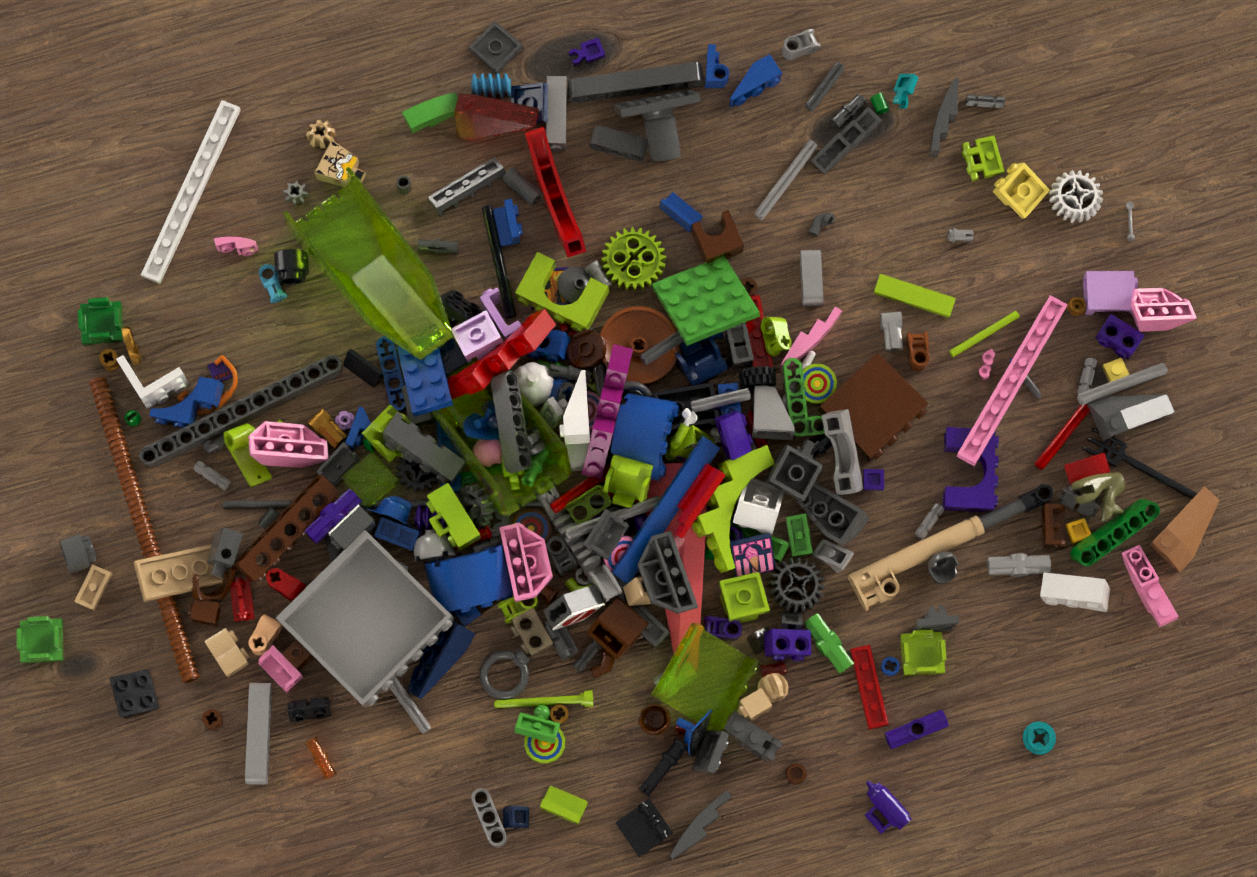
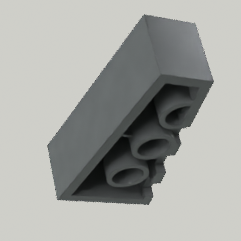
(422, 450)

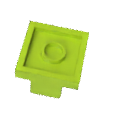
(374, 433)
(628, 480)
(743, 597)
(923, 653)

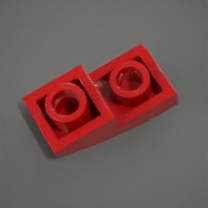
(1086, 467)

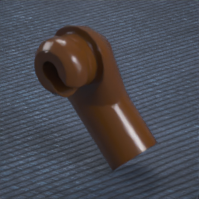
(605, 666)

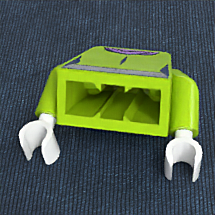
(687, 438)

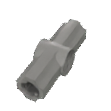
(1018, 565)

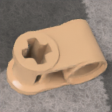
(266, 631)

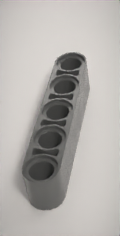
(511, 422)

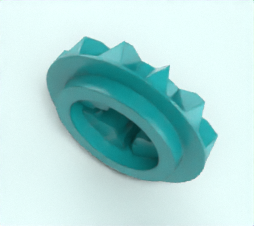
(1040, 728)

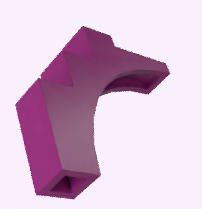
(607, 411)

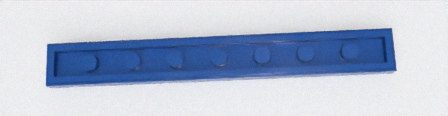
(665, 508)

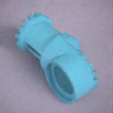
(272, 283)

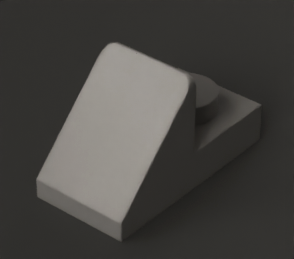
(832, 555)

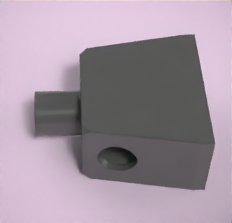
(225, 543)

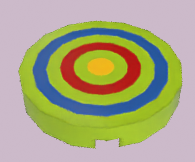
(818, 383)
(543, 751)

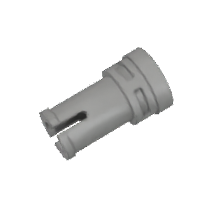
(595, 271)

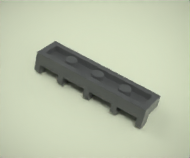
(466, 185)

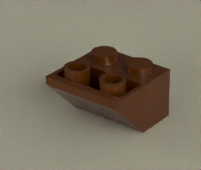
(618, 628)

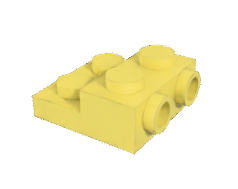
(1020, 189)

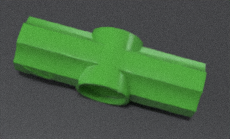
(828, 643)

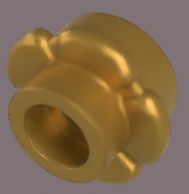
(1081, 304)

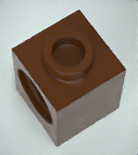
(204, 612)
(297, 655)

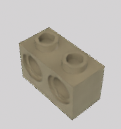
(536, 631)

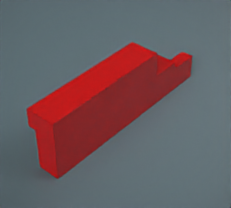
(697, 497)

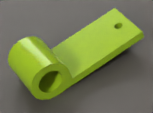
(238, 445)

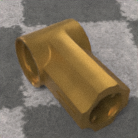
(325, 426)

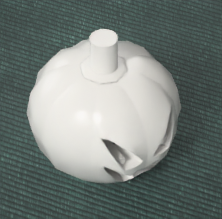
(535, 382)

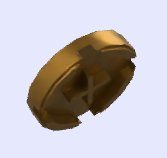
(131, 345)

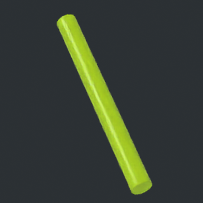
(984, 334)

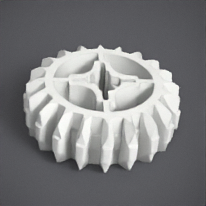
(1089, 192)

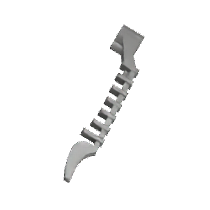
(591, 563)

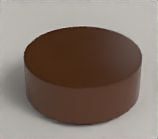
(795, 773)

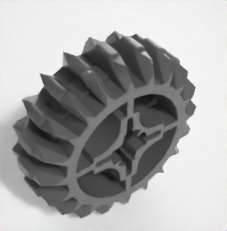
(801, 593)

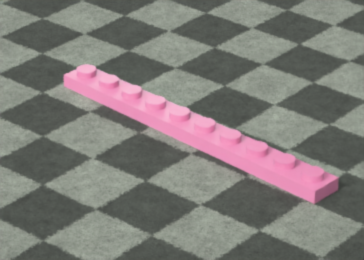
(1011, 381)

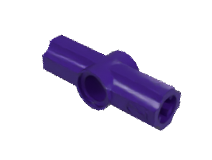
(332, 515)
(928, 725)

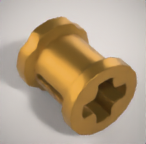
(109, 354)

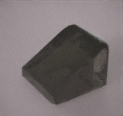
(757, 641)

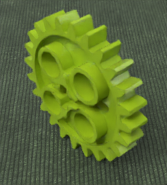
(646, 270)

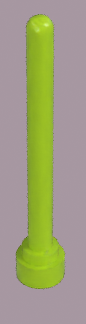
(584, 698)

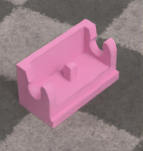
(280, 669)

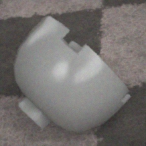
(432, 547)

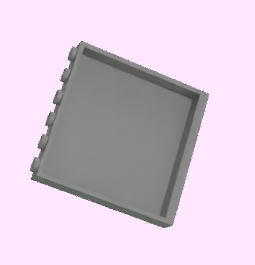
(365, 619)

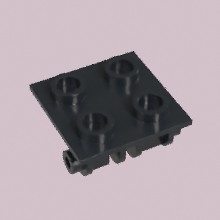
(134, 693)
(644, 827)

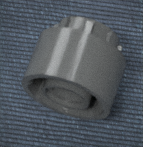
(77, 552)

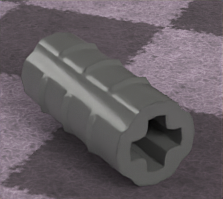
(522, 186)

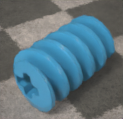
(491, 85)

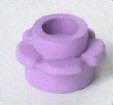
(344, 415)

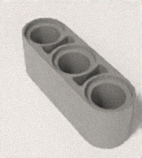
(811, 278)
(488, 807)

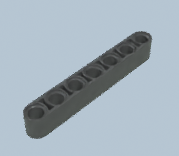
(635, 82)

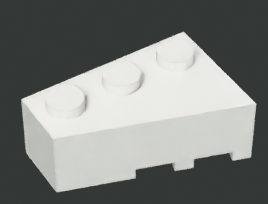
(1075, 591)

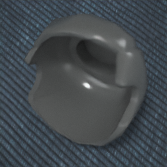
(942, 567)

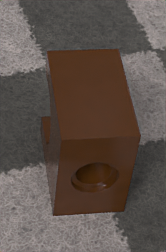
(727, 243)

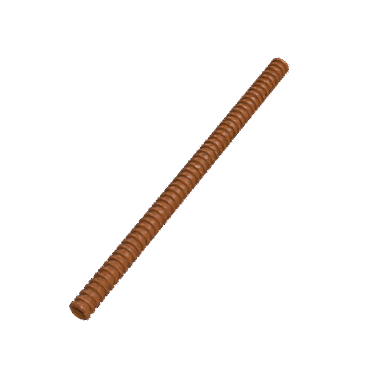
(141, 522)

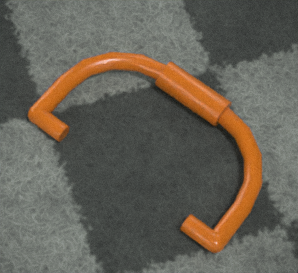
(226, 396)

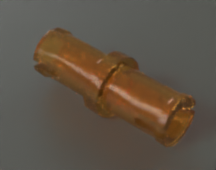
(320, 758)

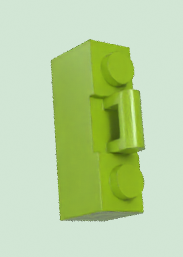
(459, 524)

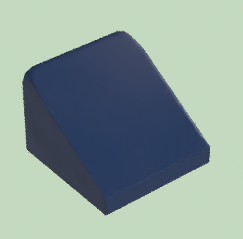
(516, 817)

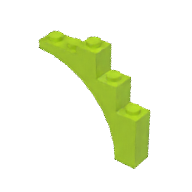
(716, 523)

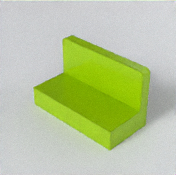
(564, 805)

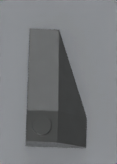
(834, 515)

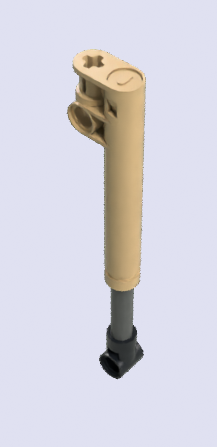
(871, 579)

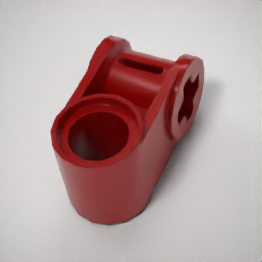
(287, 586)

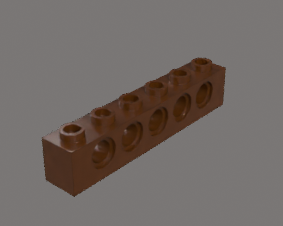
(247, 560)

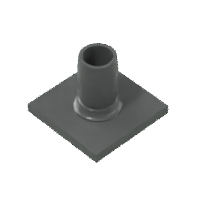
(659, 120)

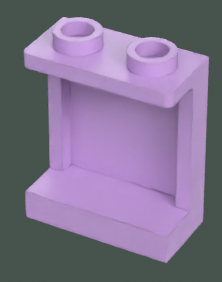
(1108, 291)
(488, 301)

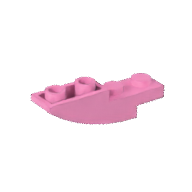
(1148, 586)

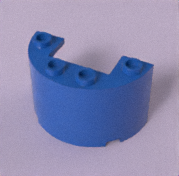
(643, 430)
(470, 579)

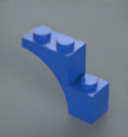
(206, 393)

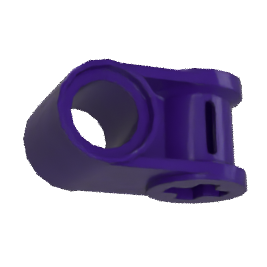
(720, 628)

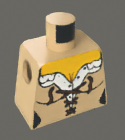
(334, 164)

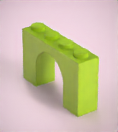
(578, 314)

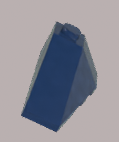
(439, 658)

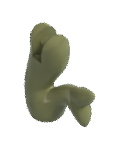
(1093, 485)

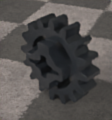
(416, 484)

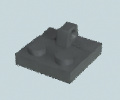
(710, 752)

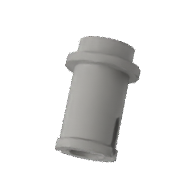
(959, 235)

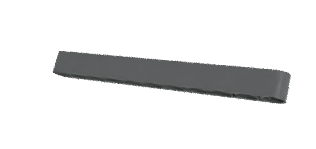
(235, 420)

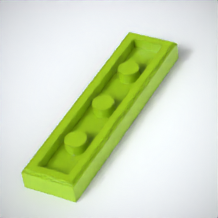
(914, 295)

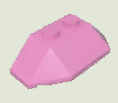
(1159, 309)
(287, 445)
(526, 560)

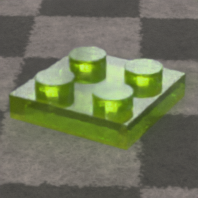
(370, 479)

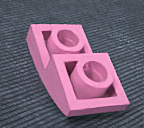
(244, 246)

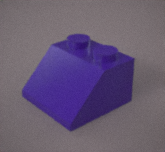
(733, 434)

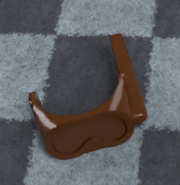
(217, 594)

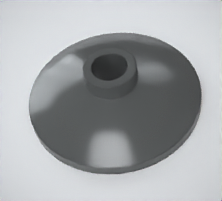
(567, 283)

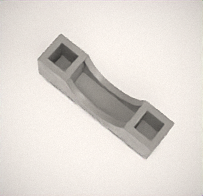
(847, 469)

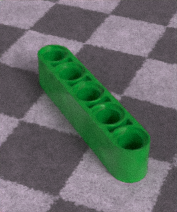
(1124, 531)

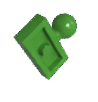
(538, 725)

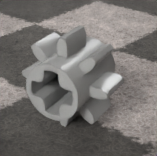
(295, 187)

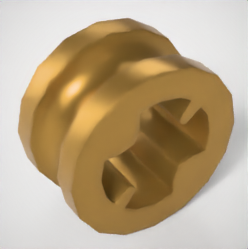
(555, 709)

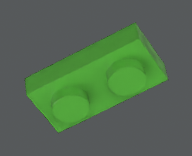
(799, 535)

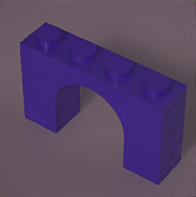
(979, 497)

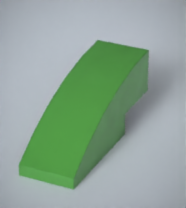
(430, 112)

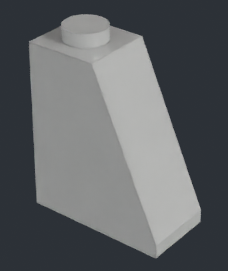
(770, 415)

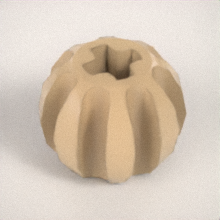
(315, 137)
(774, 686)

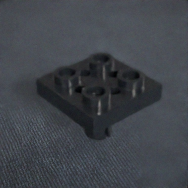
(458, 307)

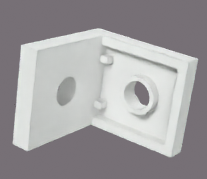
(159, 390)

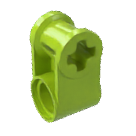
(776, 334)
(516, 607)

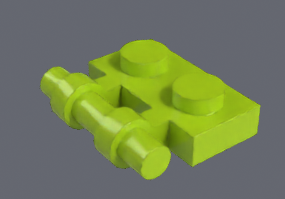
(989, 158)

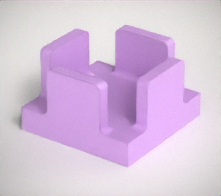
(477, 336)

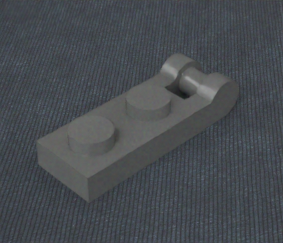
(752, 736)

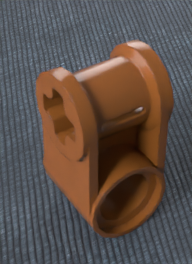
(918, 347)

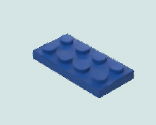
(425, 382)

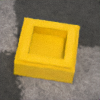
(1077, 530)

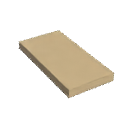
(173, 573)

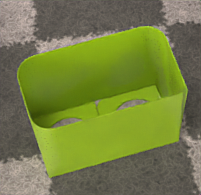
(586, 503)

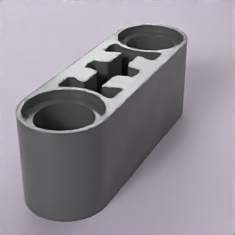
(618, 143)

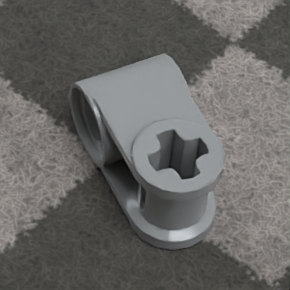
(804, 43)

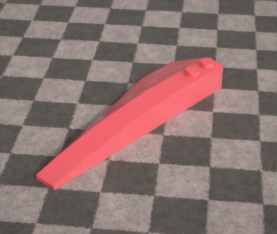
(692, 555)

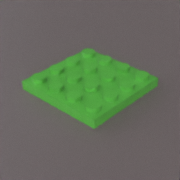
(705, 300)

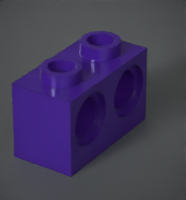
(1122, 332)
(787, 641)

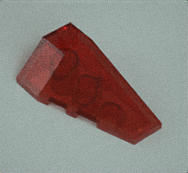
(485, 117)

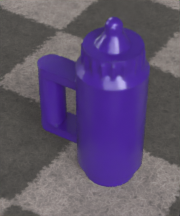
(888, 806)

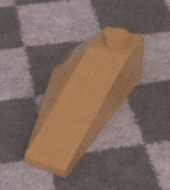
(1185, 532)

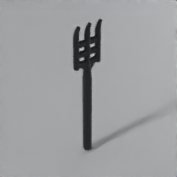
(1121, 456)

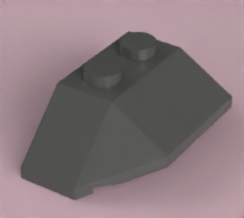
(665, 575)

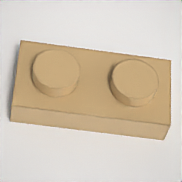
(93, 587)

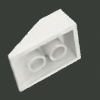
(758, 506)

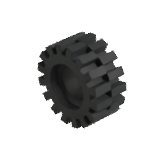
(757, 376)

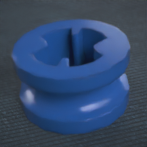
(892, 660)

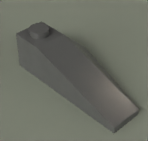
(1123, 413)

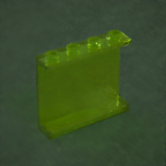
(705, 677)

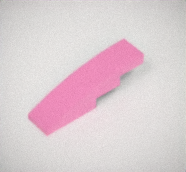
(805, 343)

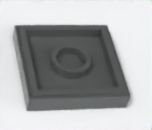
(495, 47)

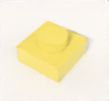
(1115, 369)

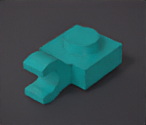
(904, 86)

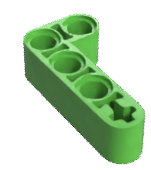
(808, 421)

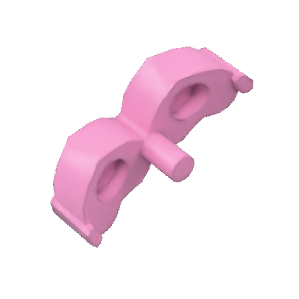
(988, 361)

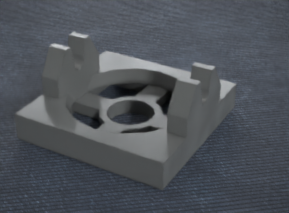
(936, 621)

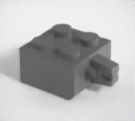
(794, 471)

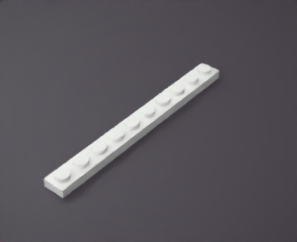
(190, 192)

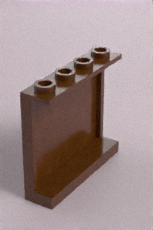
(878, 405)

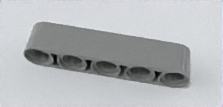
(258, 734)

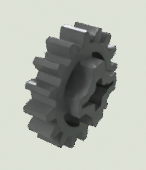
(476, 504)

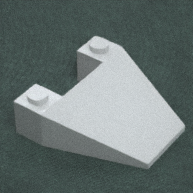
(577, 425)

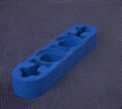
(391, 374)

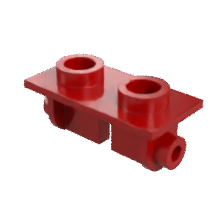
(242, 600)

